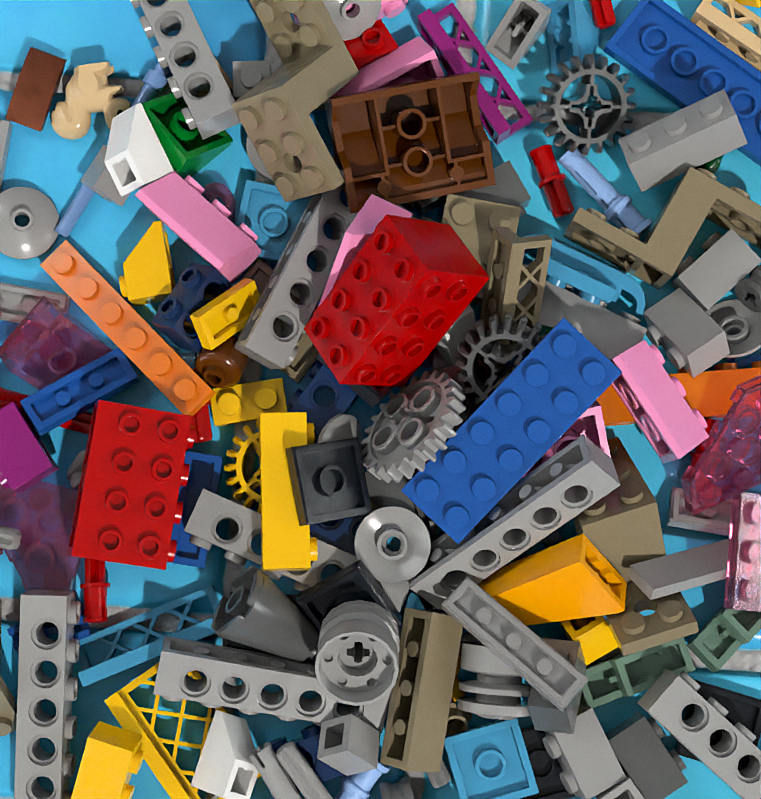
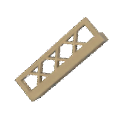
(729, 29)

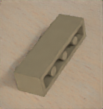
(422, 691)

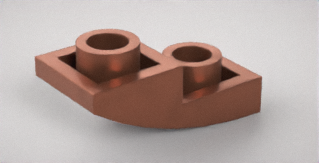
(35, 89)

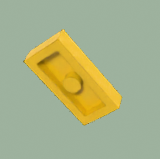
(225, 314)
(247, 401)

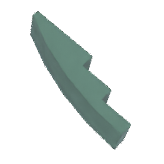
(724, 636)
(633, 673)

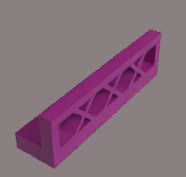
(453, 62)

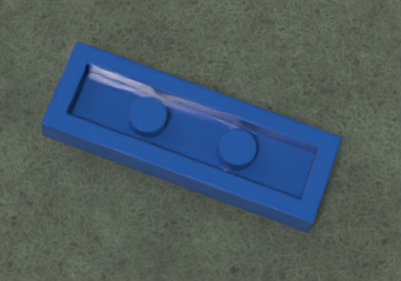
(79, 391)
(203, 474)

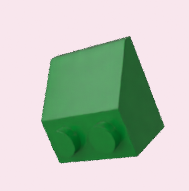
(182, 146)

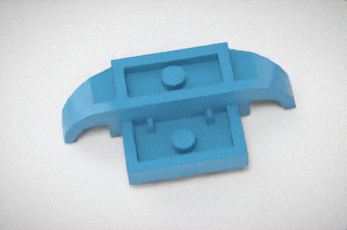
(590, 275)

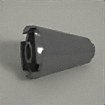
(265, 618)

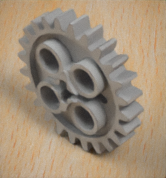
(413, 426)

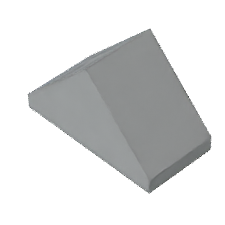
(518, 31)

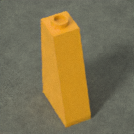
(559, 584)

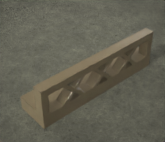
(507, 279)

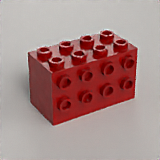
(395, 302)
(131, 485)

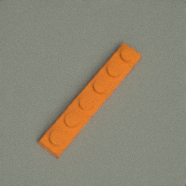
(128, 329)

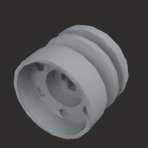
(353, 671)
(496, 685)

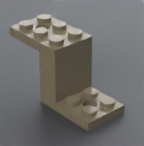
(280, 105)
(690, 202)
(627, 532)

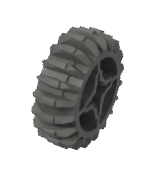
(586, 91)
(494, 352)

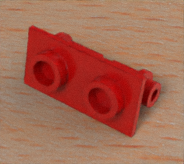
(371, 45)

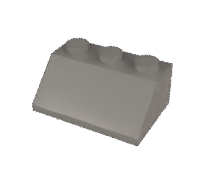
(682, 140)

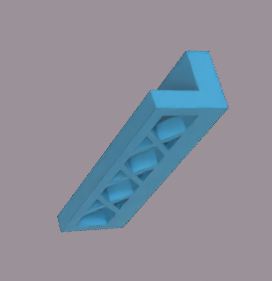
(146, 651)

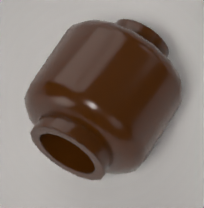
(222, 365)

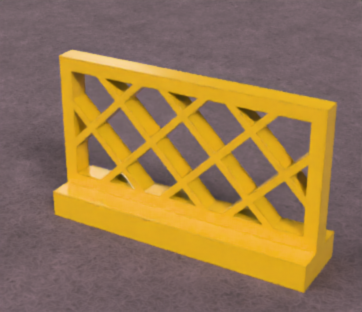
(156, 754)

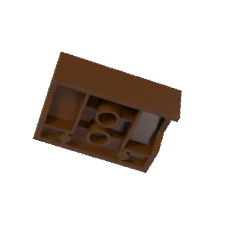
(410, 140)

